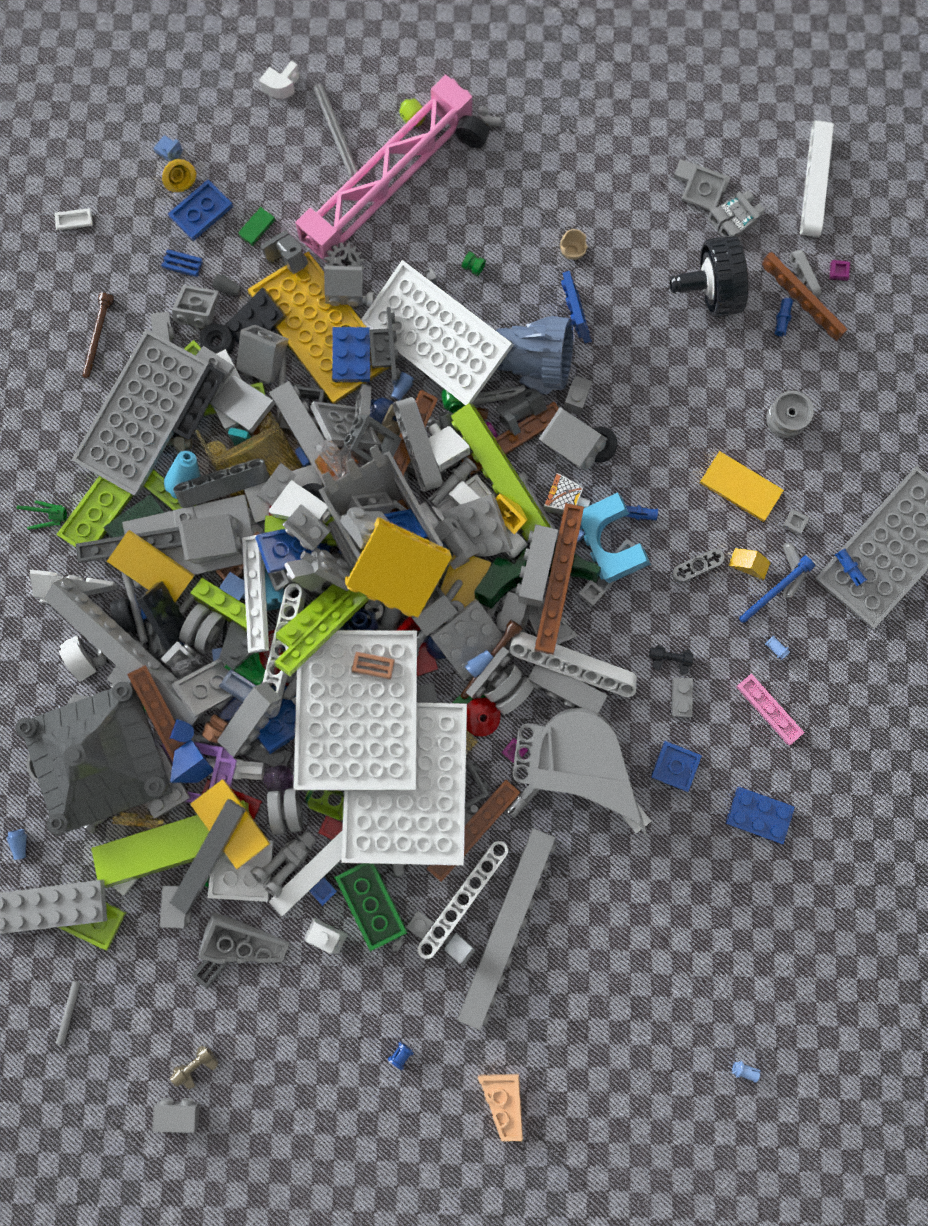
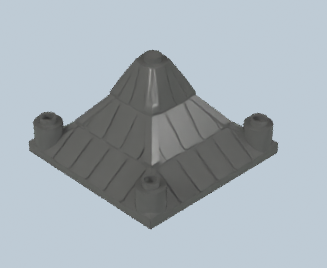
(94, 758)

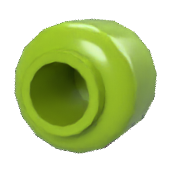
(409, 109)

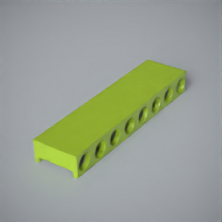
(150, 851)

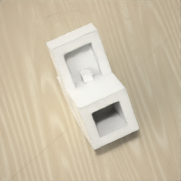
(280, 85)
(76, 659)

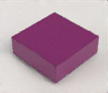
(839, 270)
(510, 749)

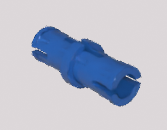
(783, 317)
(650, 514)
(850, 567)

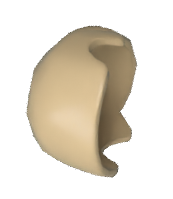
(573, 244)

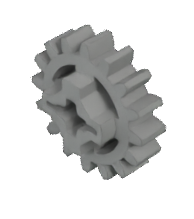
(345, 255)

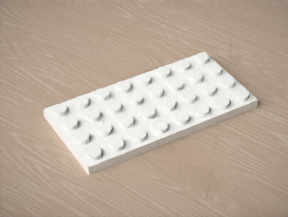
(438, 333)

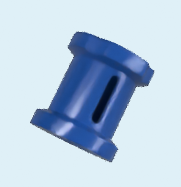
(401, 1056)

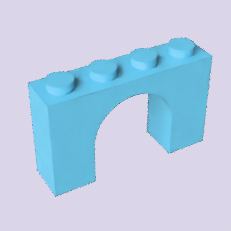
(593, 522)

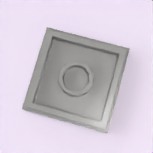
(704, 188)

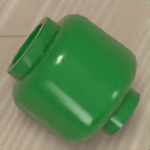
(450, 402)

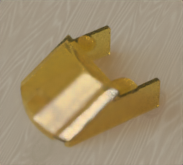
(268, 445)

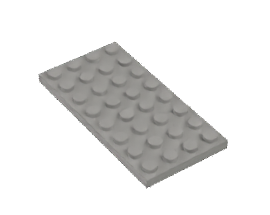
(140, 413)
(889, 553)

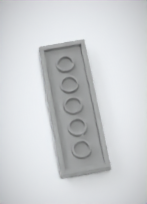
(53, 906)

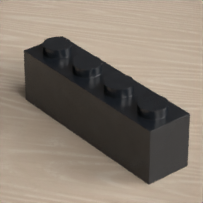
(199, 401)

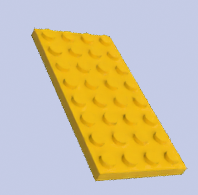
(311, 323)

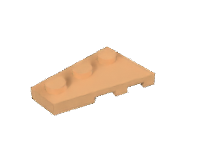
(504, 1099)

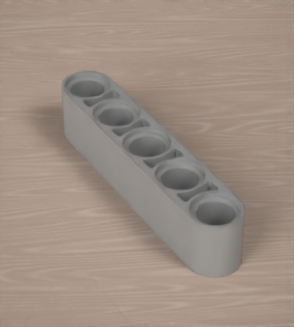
(417, 444)

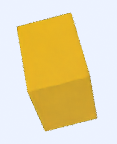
(512, 513)
(750, 562)

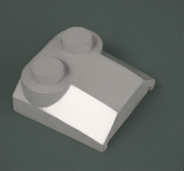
(361, 524)

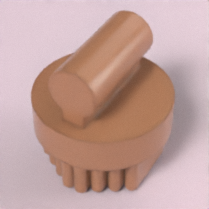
(214, 729)

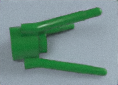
(55, 512)

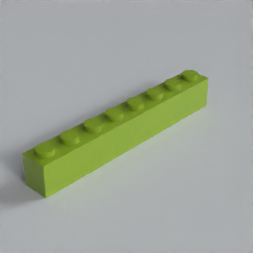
(497, 465)

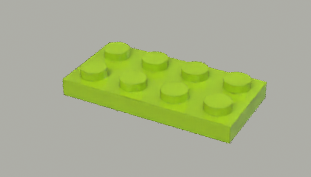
(96, 510)

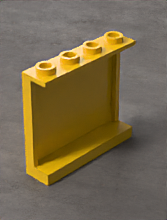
(398, 568)

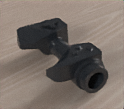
(659, 654)

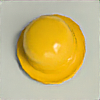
(178, 175)

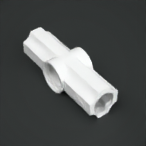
(245, 769)

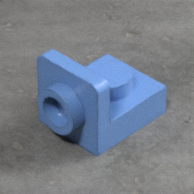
(168, 148)

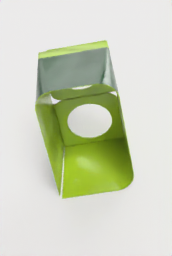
(326, 808)

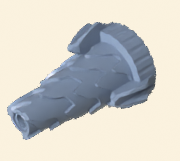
(540, 353)

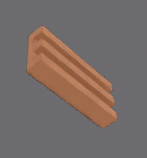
(372, 673)

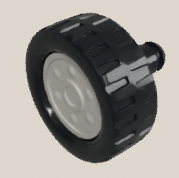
(721, 277)

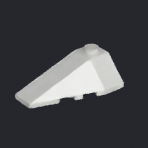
(43, 580)

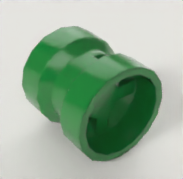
(473, 263)

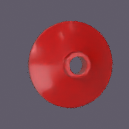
(474, 710)

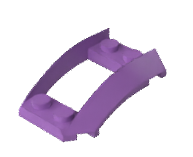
(223, 769)

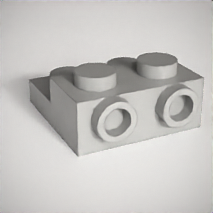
(195, 306)

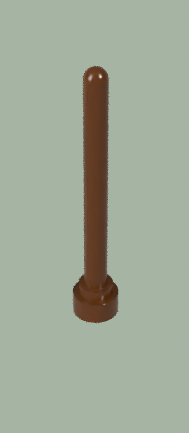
(105, 301)
(512, 629)

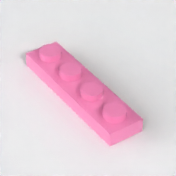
(770, 709)

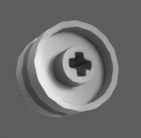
(789, 414)
(202, 628)
(509, 689)
(285, 811)

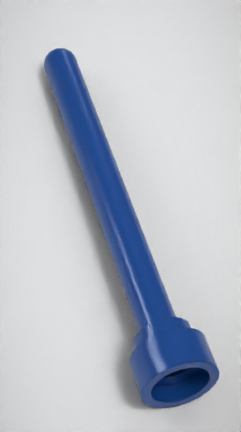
(805, 564)

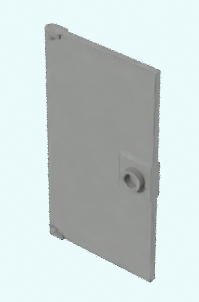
(234, 506)

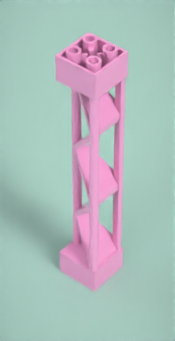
(446, 101)

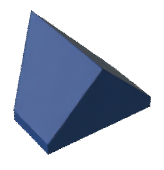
(189, 764)

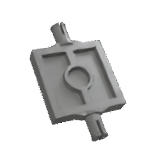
(328, 567)

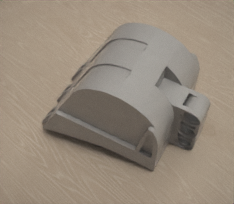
(373, 477)
(578, 757)

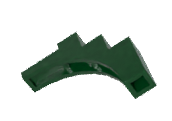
(505, 576)

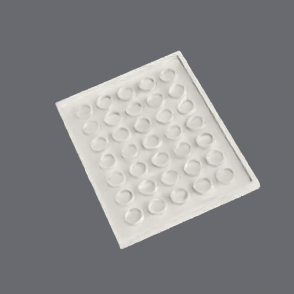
(353, 725)
(418, 823)

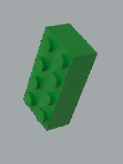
(371, 905)

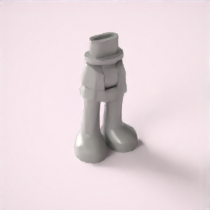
(294, 854)

